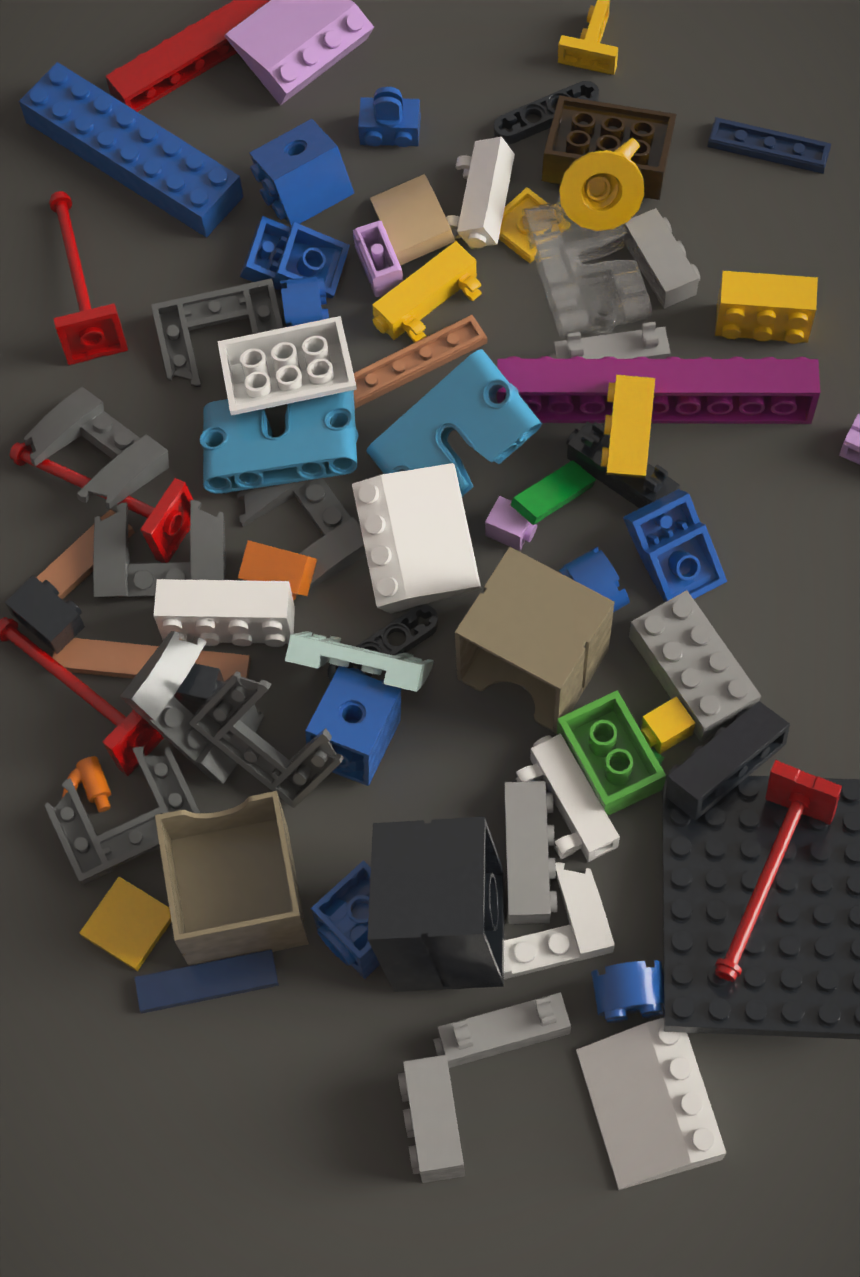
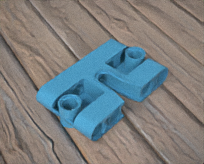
(460, 403)
(245, 455)

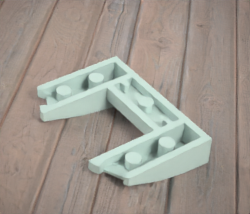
(316, 650)

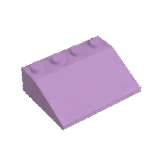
(298, 41)

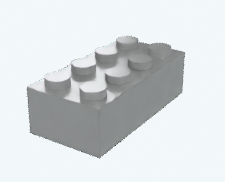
(693, 664)

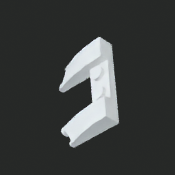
(582, 939)

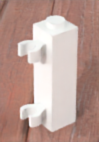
(485, 192)
(574, 798)

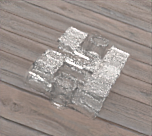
(582, 290)

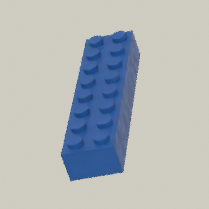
(132, 149)

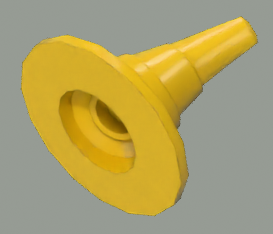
(603, 188)

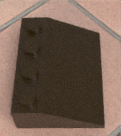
(595, 126)

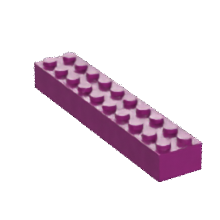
(684, 389)

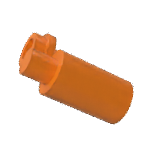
(90, 774)

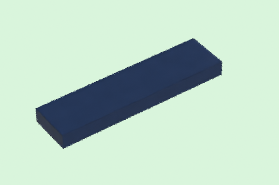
(769, 145)
(206, 981)

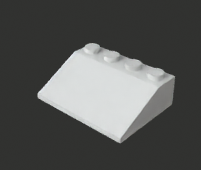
(286, 365)
(415, 537)
(650, 1103)

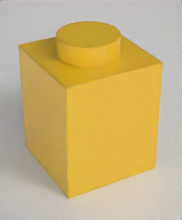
(667, 725)

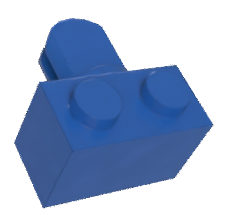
(389, 119)

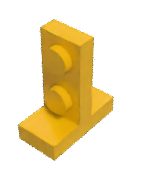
(588, 50)

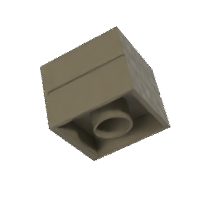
(534, 633)
(231, 880)

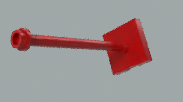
(90, 331)
(166, 522)
(130, 730)
(802, 795)

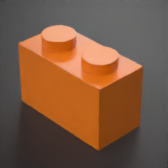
(275, 564)

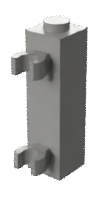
(648, 343)
(503, 1030)

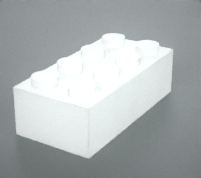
(225, 611)

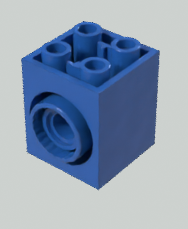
(301, 173)
(361, 720)
(343, 920)

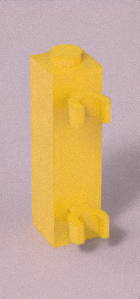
(426, 290)

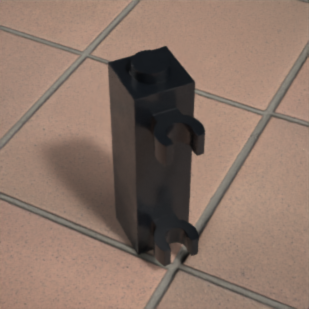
(586, 450)

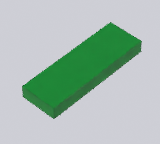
(552, 492)

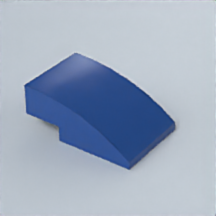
(294, 253)
(675, 546)

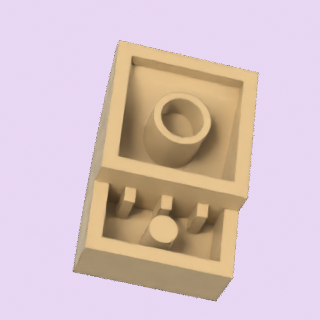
(413, 219)

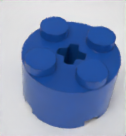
(303, 300)
(598, 574)
(628, 990)

